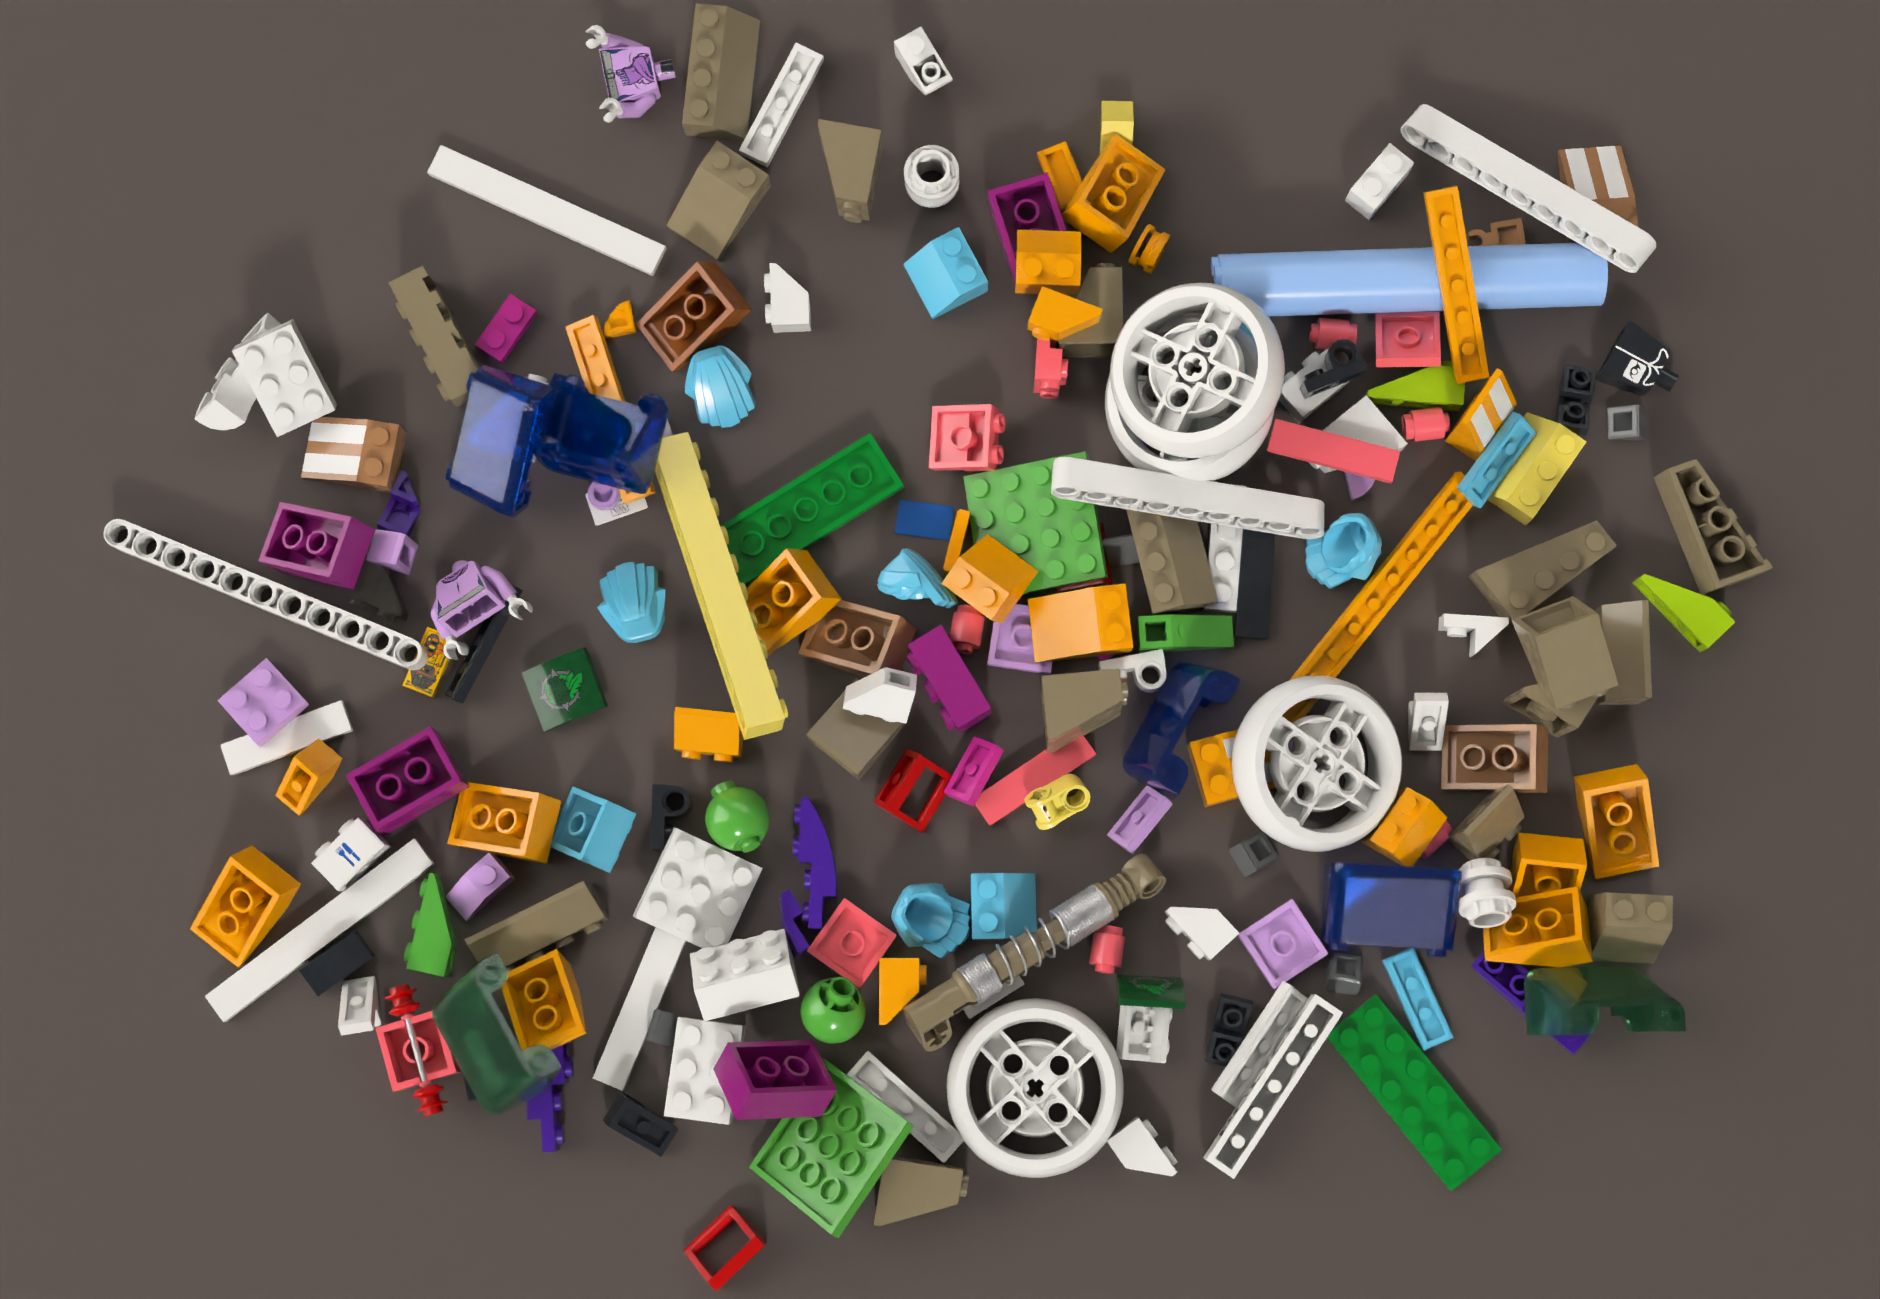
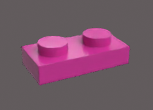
(506, 328)
(973, 771)

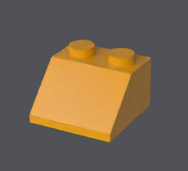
(1048, 261)
(990, 578)
(708, 734)
(1406, 828)
(1546, 864)
(898, 985)

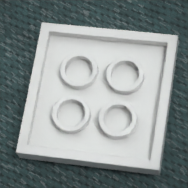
(697, 891)

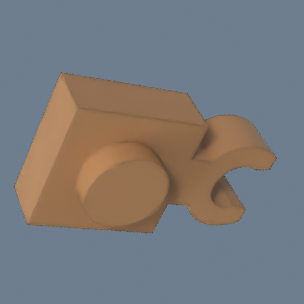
(1502, 233)

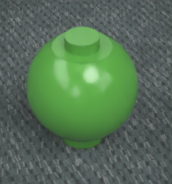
(737, 817)
(833, 1010)

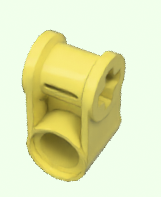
(1055, 800)

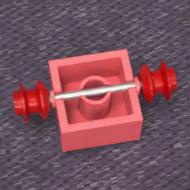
(415, 1051)

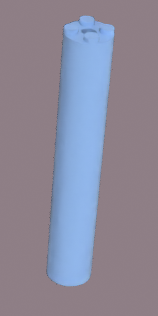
(1409, 280)

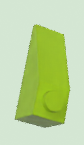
(1422, 389)
(1692, 614)

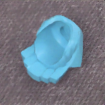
(719, 387)
(1344, 550)
(914, 578)
(633, 601)
(931, 918)

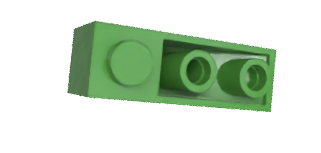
(1184, 632)
(434, 936)

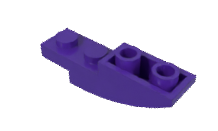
(815, 849)
(1509, 982)
(547, 1104)

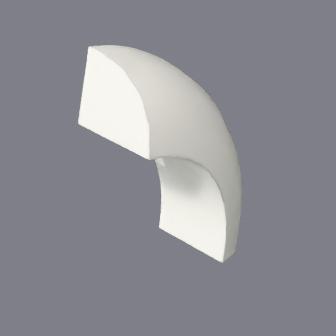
(231, 393)

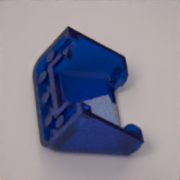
(601, 436)
(499, 439)
(1150, 753)
(1390, 907)

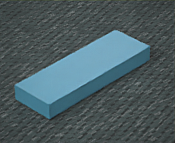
(1496, 460)
(1417, 999)

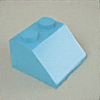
(946, 273)
(592, 829)
(1002, 905)

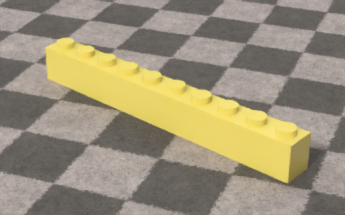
(718, 588)

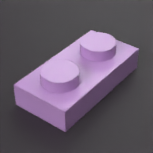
(1139, 819)

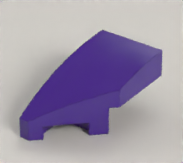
(401, 509)
(788, 912)

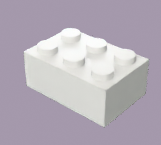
(284, 378)
(744, 974)
(692, 1083)

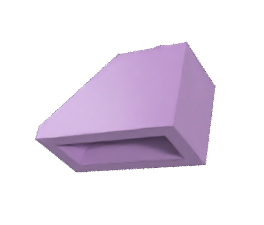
(392, 551)
(479, 886)

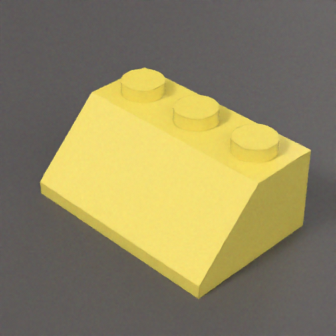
(1537, 469)

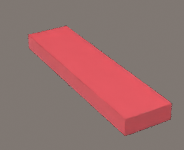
(1333, 451)
(1039, 771)

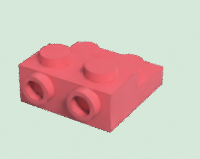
(1049, 369)
(966, 438)

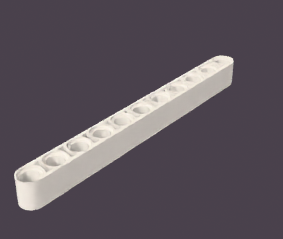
(253, 586)

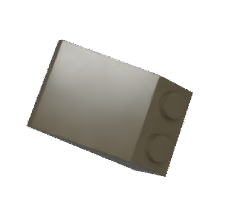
(719, 200)
(1488, 825)

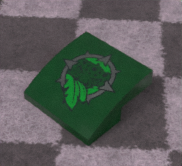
(564, 689)
(1150, 991)

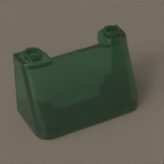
(1570, 998)
(485, 1045)

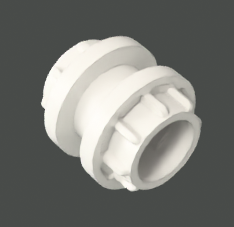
(931, 159)
(1485, 894)

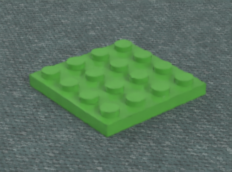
(1044, 530)
(833, 1158)

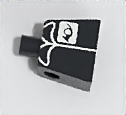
(1636, 363)

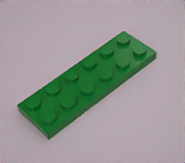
(811, 506)
(1413, 1092)

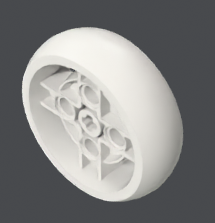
(1222, 316)
(1205, 468)
(1348, 714)
(1067, 1088)

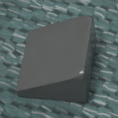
(1626, 423)
(1120, 550)
(1253, 853)
(1344, 973)
(662, 1027)

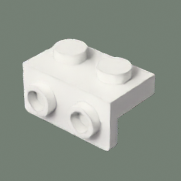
(1143, 1033)

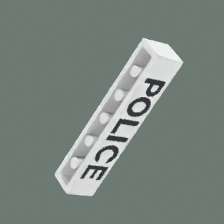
(1272, 1085)

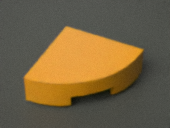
(620, 321)

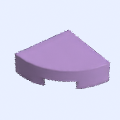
(1358, 485)

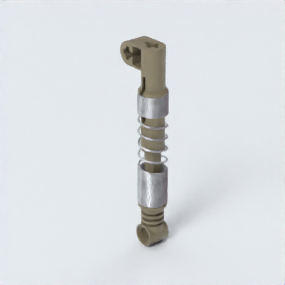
(1069, 922)

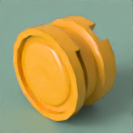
(1153, 250)

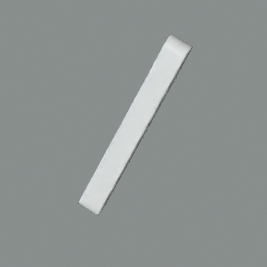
(1528, 188)
(1187, 498)

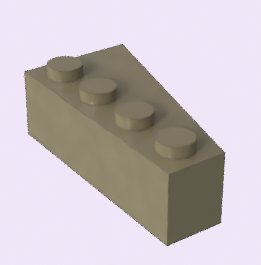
(436, 332)
(1708, 530)
(1533, 575)

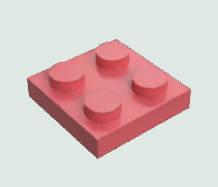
(1408, 339)
(852, 943)

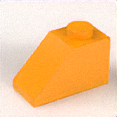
(1060, 315)
(308, 775)

